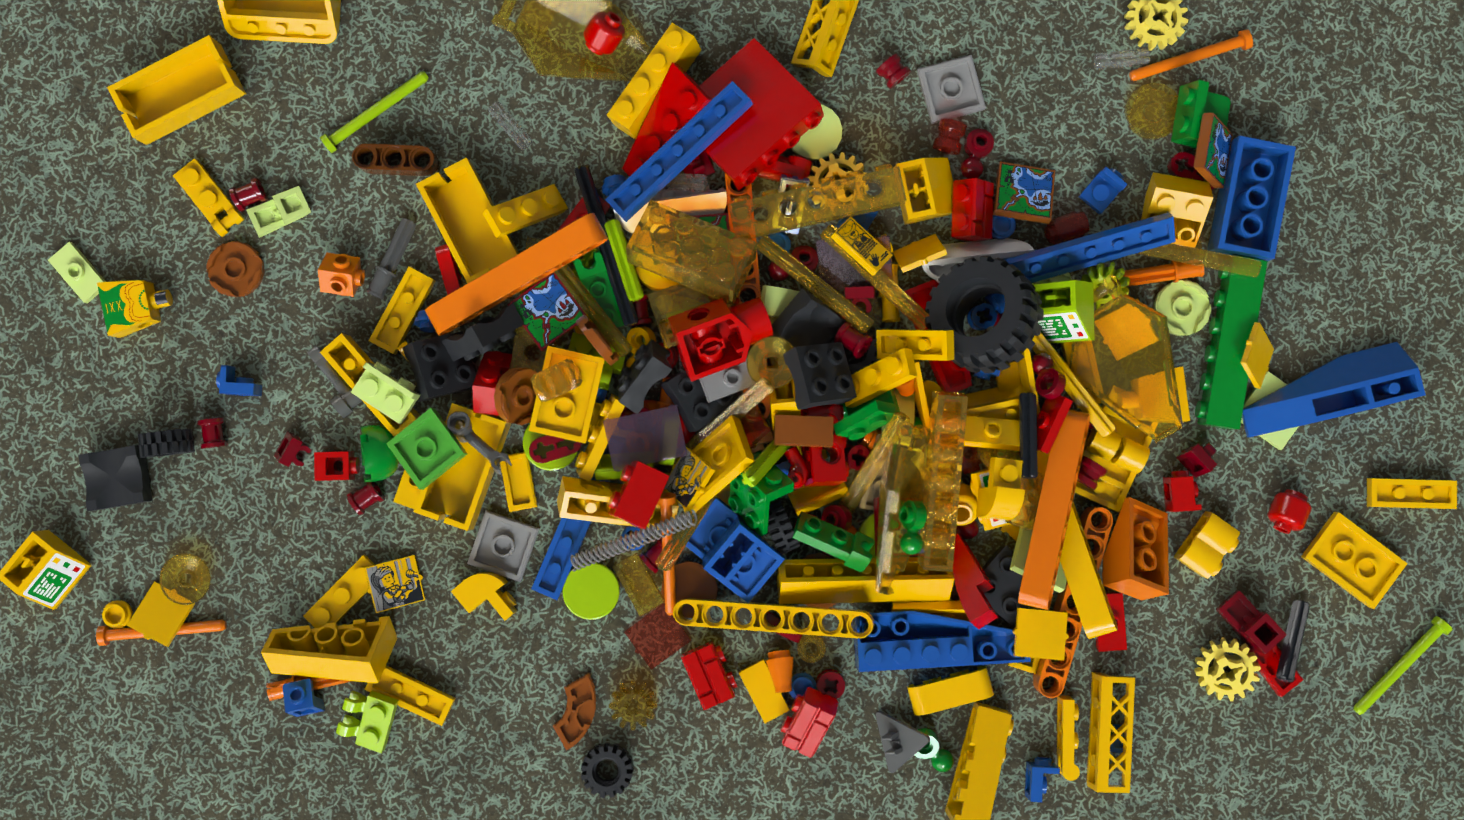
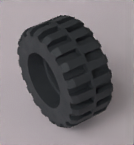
(1011, 334)

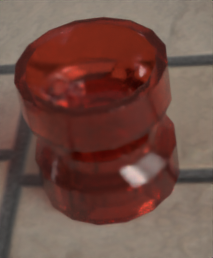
(949, 136)

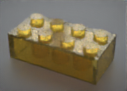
(691, 252)

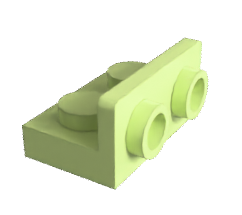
(385, 392)

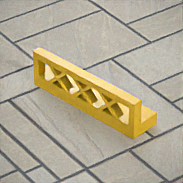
(830, 37)
(1100, 733)

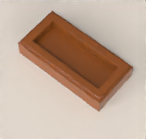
(803, 431)

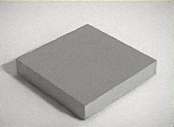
(951, 89)
(503, 545)

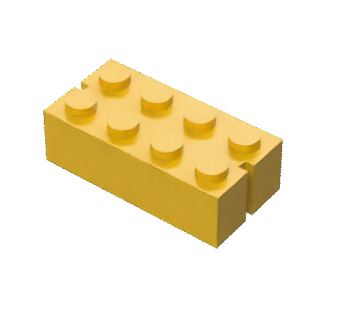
(176, 90)
(459, 216)
(465, 485)

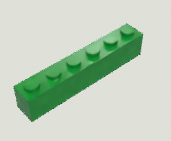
(1225, 378)

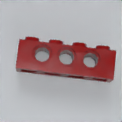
(821, 471)

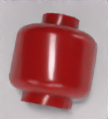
(604, 33)
(1289, 511)

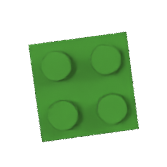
(426, 448)

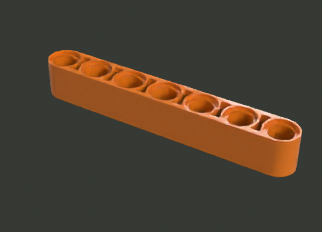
(516, 274)
(1054, 512)
(1060, 669)

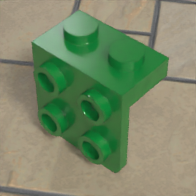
(1191, 104)
(868, 416)
(754, 502)

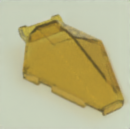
(555, 43)
(1130, 363)
(900, 482)

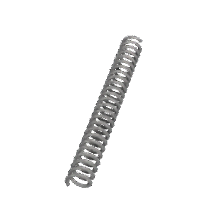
(673, 522)

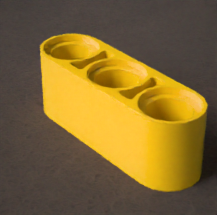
(950, 692)

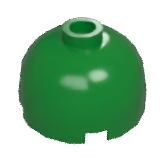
(376, 455)

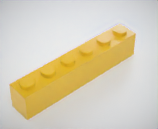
(833, 582)

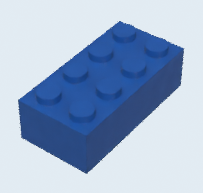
(1252, 199)

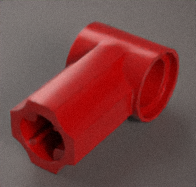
(789, 166)

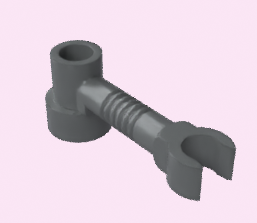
(345, 399)
(461, 427)

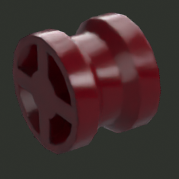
(893, 71)
(1090, 473)
(827, 679)

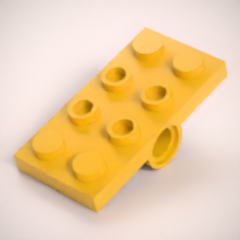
(1122, 455)

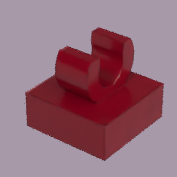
(700, 165)
(861, 294)
(288, 449)
(1198, 459)

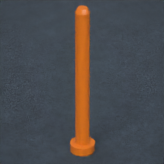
(1243, 40)
(666, 501)
(105, 634)

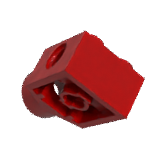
(718, 335)

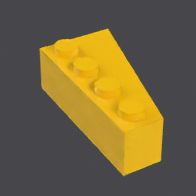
(332, 651)
(979, 763)

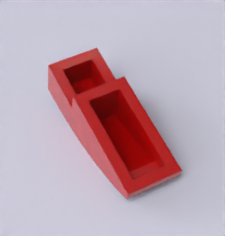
(972, 584)

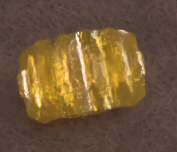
(556, 380)
(643, 704)

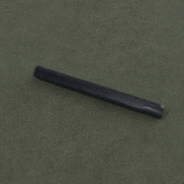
(594, 205)

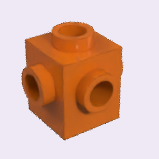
(340, 274)

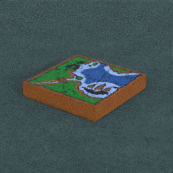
(1213, 150)
(1024, 192)

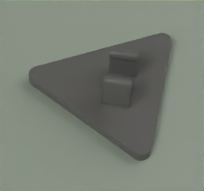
(899, 740)

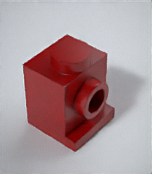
(326, 469)
(1180, 492)

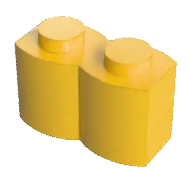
(1207, 545)

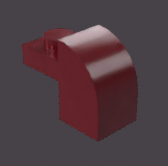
(1252, 626)

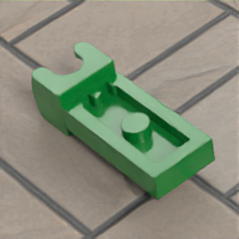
(599, 286)
(834, 541)

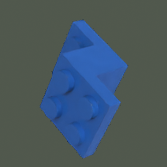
(733, 551)

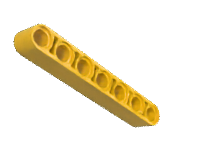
(1083, 574)
(759, 618)

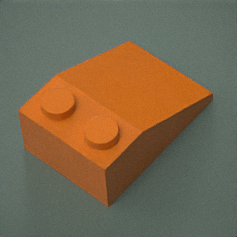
(1138, 552)

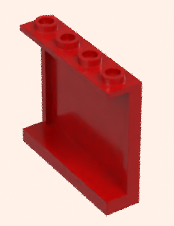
(773, 123)

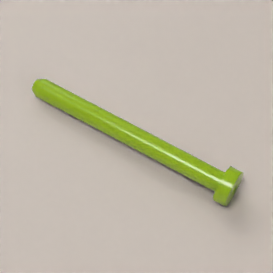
(372, 112)
(1439, 627)

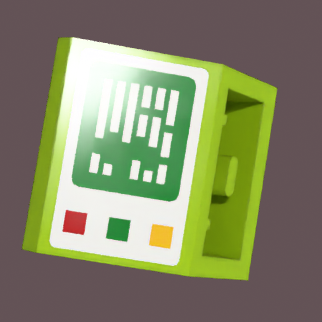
(1067, 311)

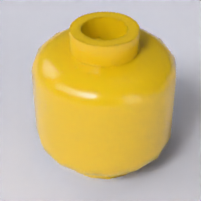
(967, 505)

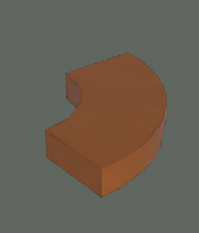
(579, 711)

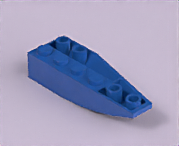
(1338, 389)
(929, 641)

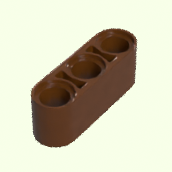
(382, 159)

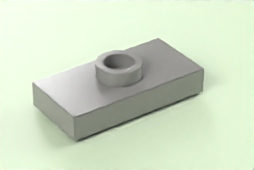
(726, 382)

